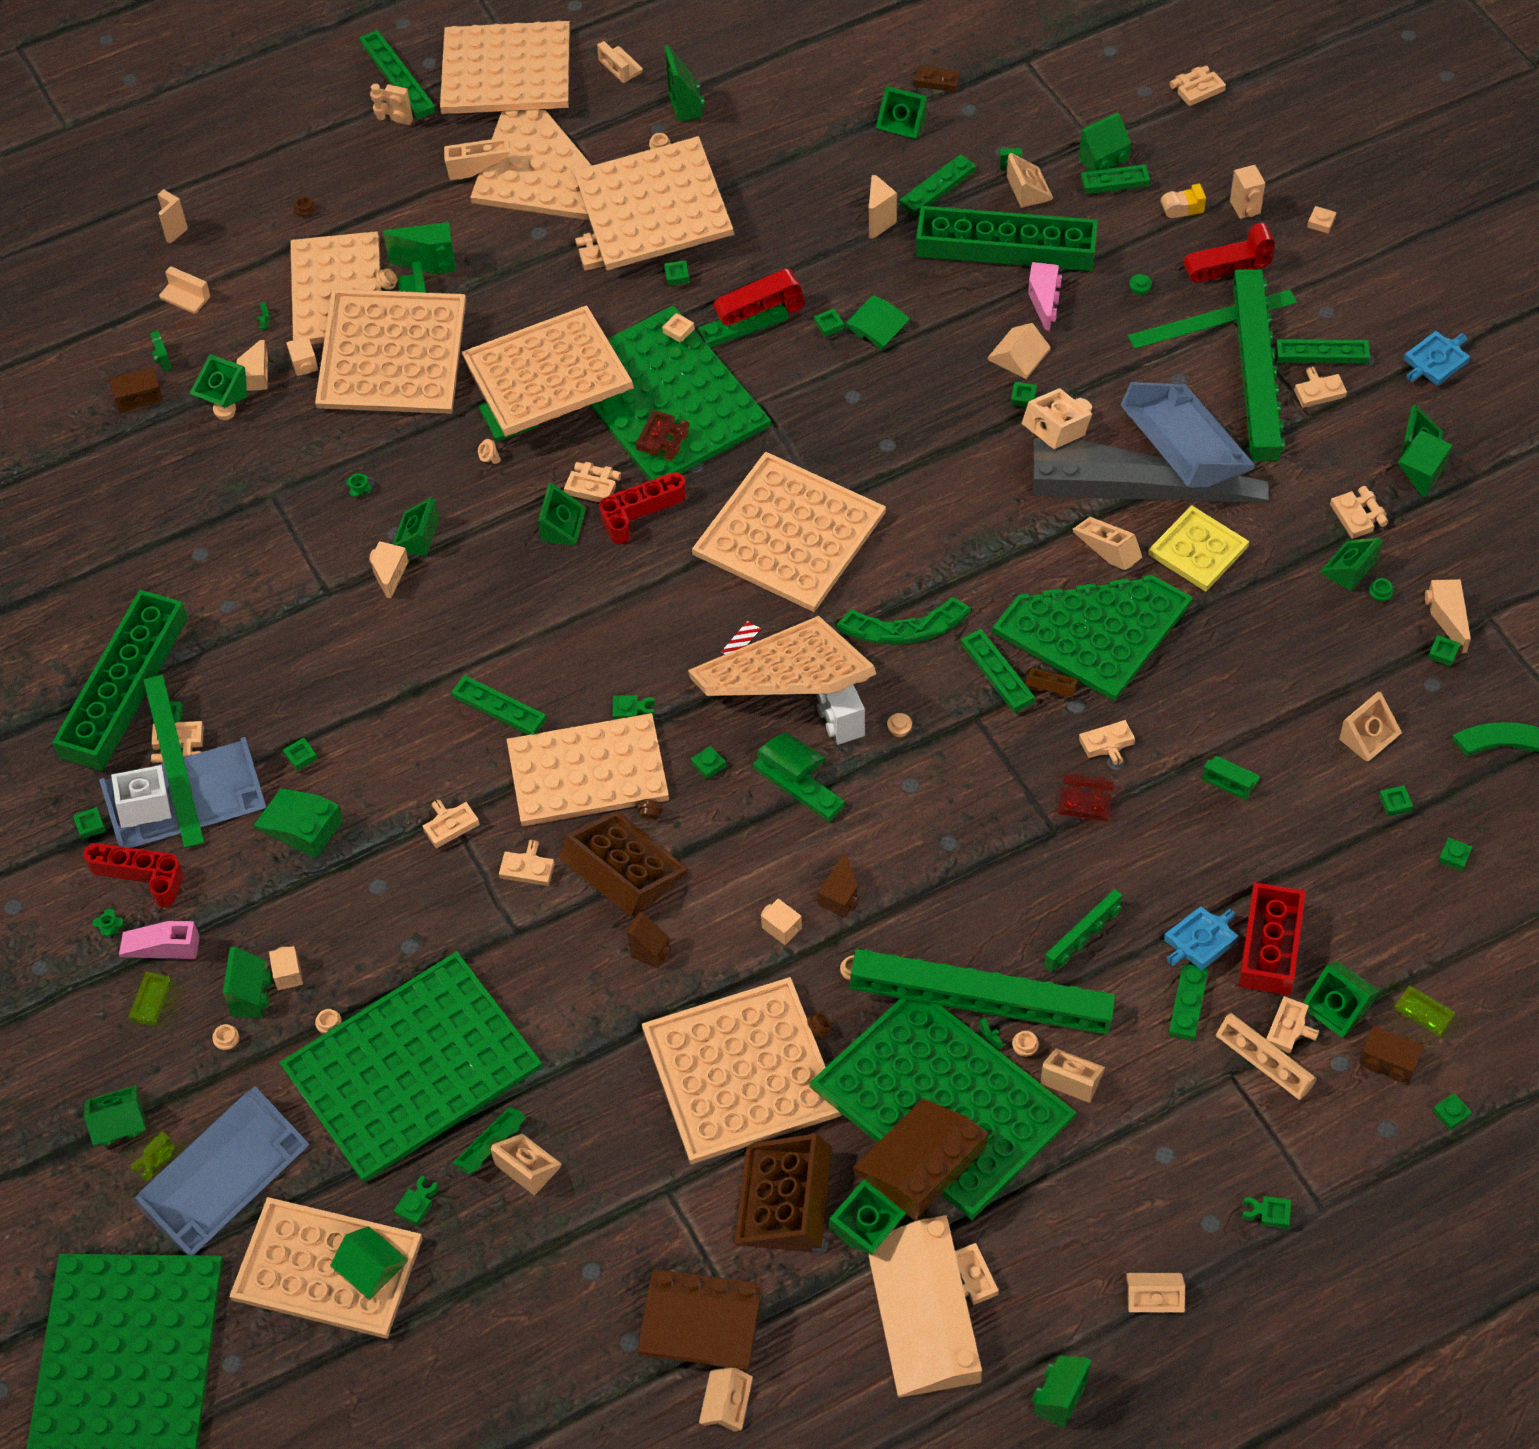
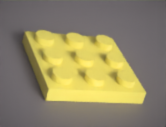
(1198, 548)

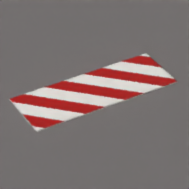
(742, 638)

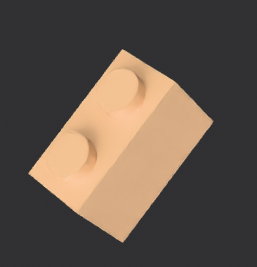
(1247, 191)

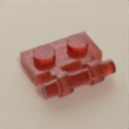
(656, 432)
(1083, 803)

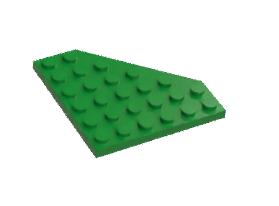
(1095, 630)

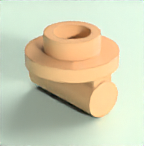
(488, 452)

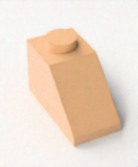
(256, 366)
(388, 566)

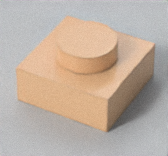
(1321, 219)
(678, 327)

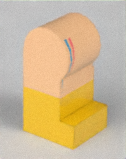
(1184, 202)

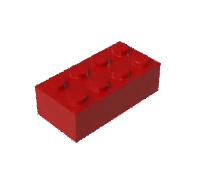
(1272, 939)

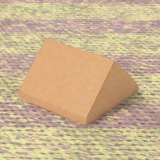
(1027, 182)
(881, 207)
(1020, 350)
(1370, 728)
(1071, 1075)
(525, 1162)

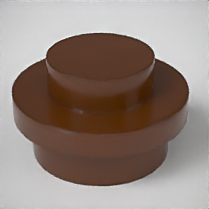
(304, 206)
(650, 809)
(819, 1024)

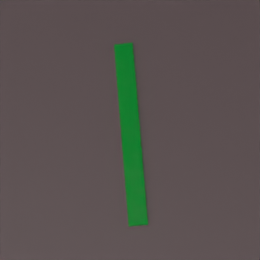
(1202, 321)
(173, 761)

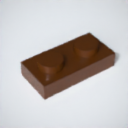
(937, 79)
(1044, 680)

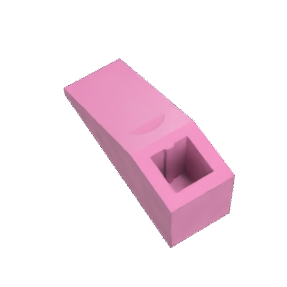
(1043, 293)
(161, 940)

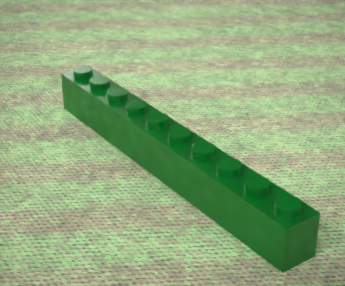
(1257, 366)
(982, 991)

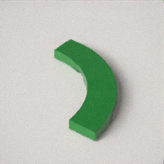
(906, 630)
(1491, 735)

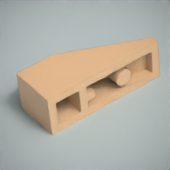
(471, 158)
(1110, 542)
(1449, 610)

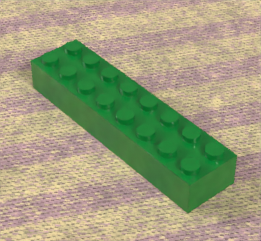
(1006, 238)
(117, 681)

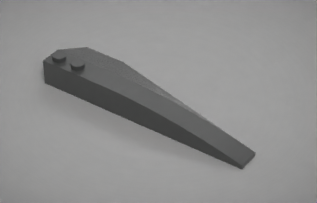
(1105, 471)

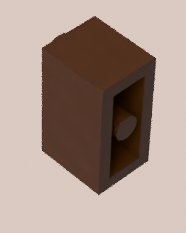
(136, 389)
(1391, 1054)

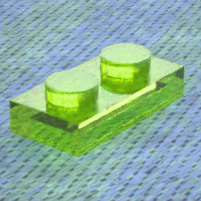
(150, 998)
(1424, 1010)

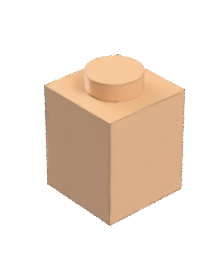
(302, 356)
(781, 921)
(285, 967)

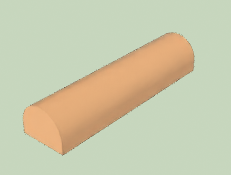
(1266, 1056)

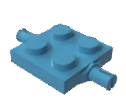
(1436, 358)
(1201, 938)

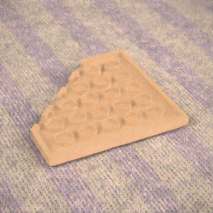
(538, 170)
(794, 661)

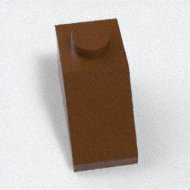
(839, 889)
(648, 942)

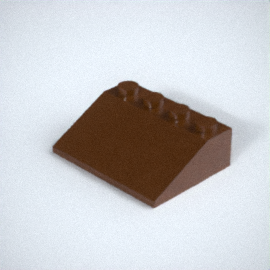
(621, 862)
(922, 1156)
(784, 1193)
(700, 1319)

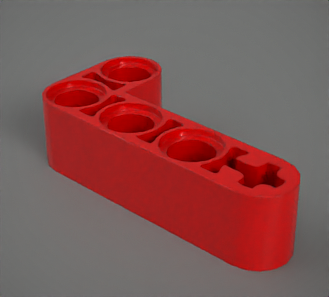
(1224, 260)
(760, 296)
(639, 501)
(105, 860)

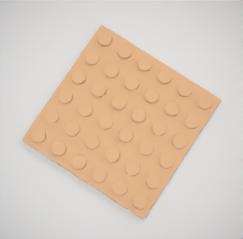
(505, 67)
(653, 203)
(391, 351)
(546, 370)
(789, 531)
(739, 1070)

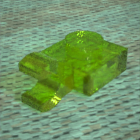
(156, 1152)

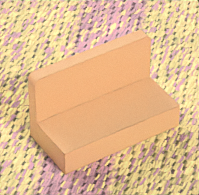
(618, 62)
(171, 216)
(185, 290)
(1156, 1292)
(726, 1398)

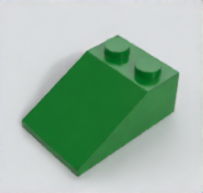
(682, 88)
(424, 243)
(300, 820)

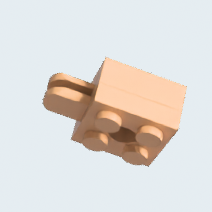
(1057, 418)

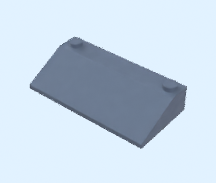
(1185, 433)
(221, 786)
(220, 1172)

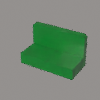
(412, 282)
(1230, 777)

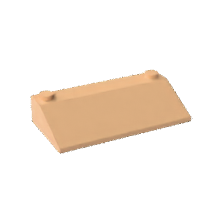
(924, 1309)

